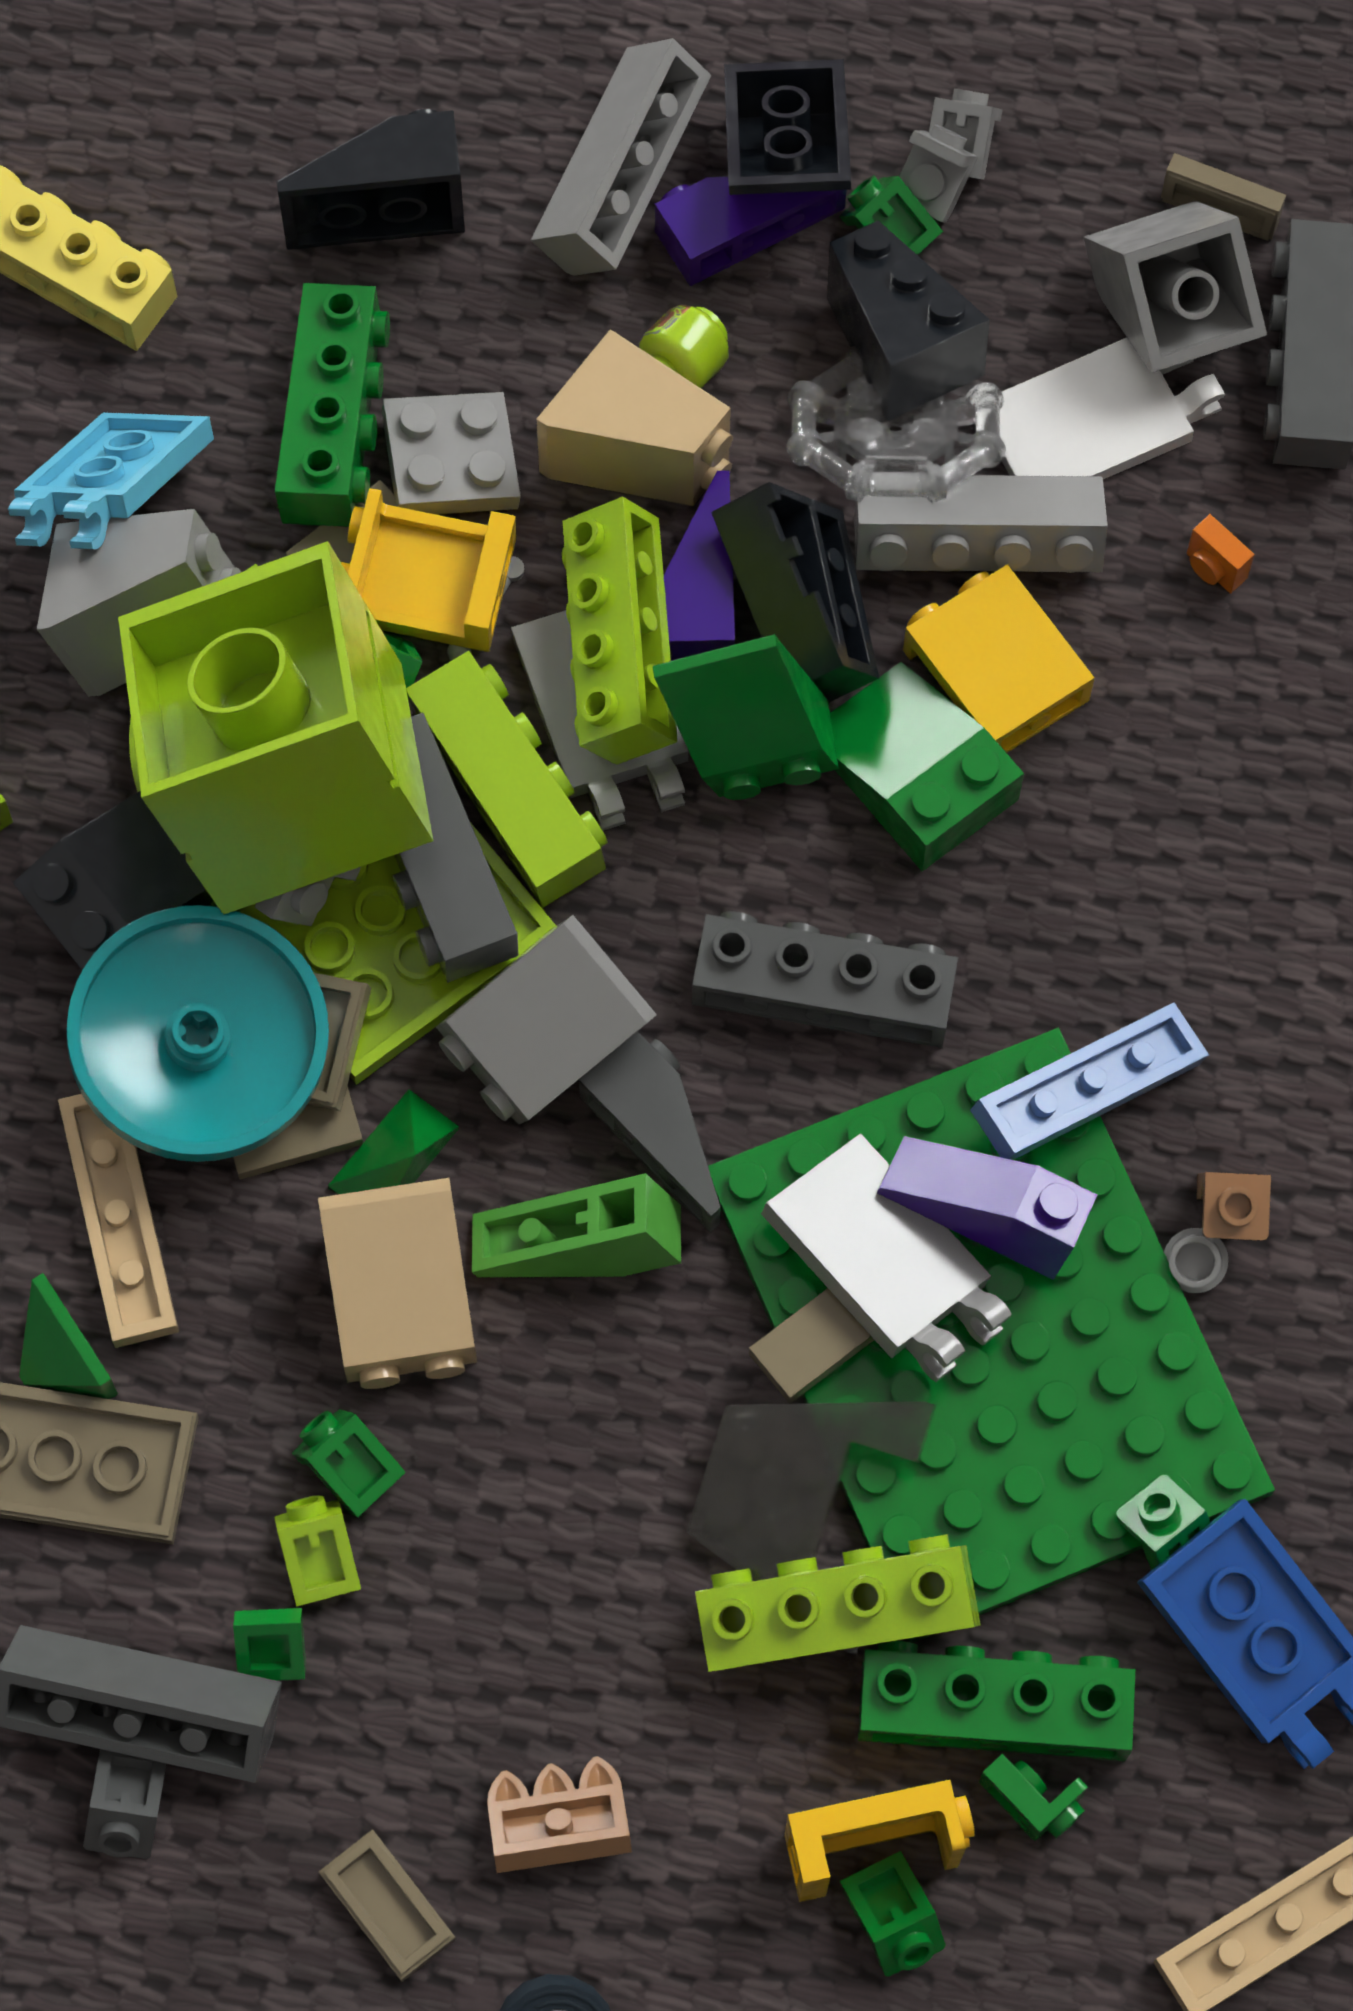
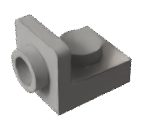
(970, 118)
(937, 170)

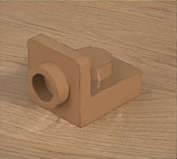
(1234, 1205)

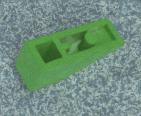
(581, 1233)

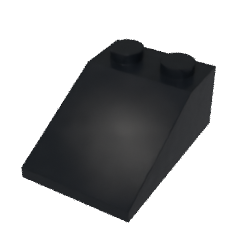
(787, 127)
(378, 186)
(108, 878)

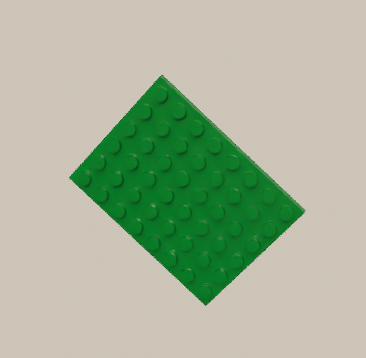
(1057, 1413)

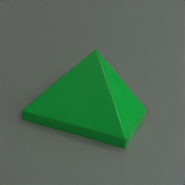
(397, 1148)
(56, 1351)

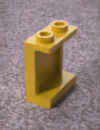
(430, 571)
(999, 657)
(873, 1821)

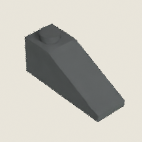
(648, 1110)

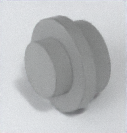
(1196, 1260)

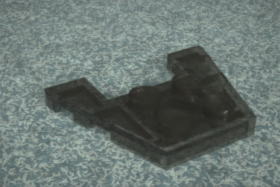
(780, 1473)

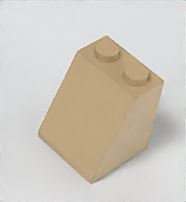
(634, 427)
(398, 1282)

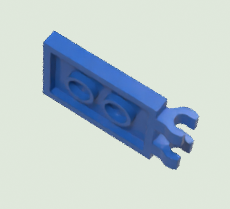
(1257, 1629)

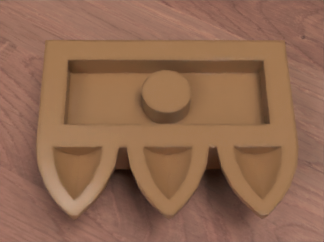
(558, 1820)

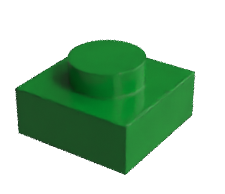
(270, 1643)

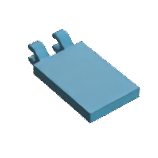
(107, 473)

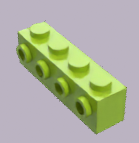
(617, 630)
(507, 778)
(838, 1606)

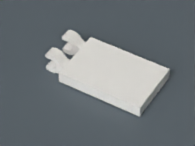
(1099, 415)

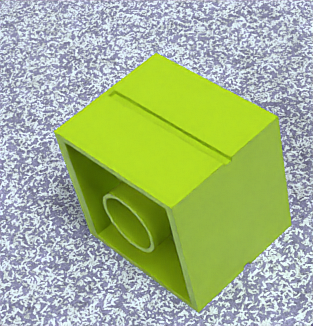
(273, 729)

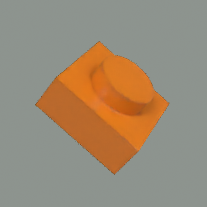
(1219, 555)

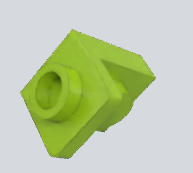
(316, 1550)

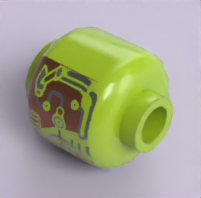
(689, 343)

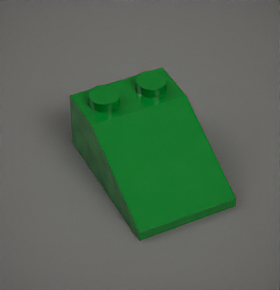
(749, 717)
(921, 764)

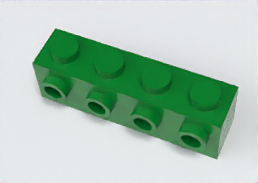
(330, 404)
(997, 1702)

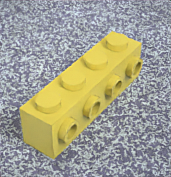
(81, 264)

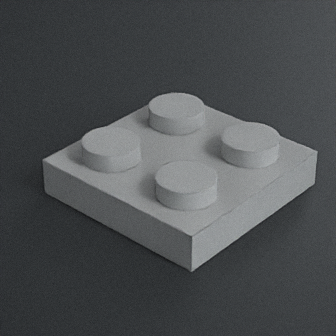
(451, 453)

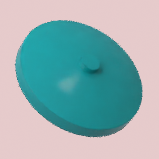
(197, 1033)

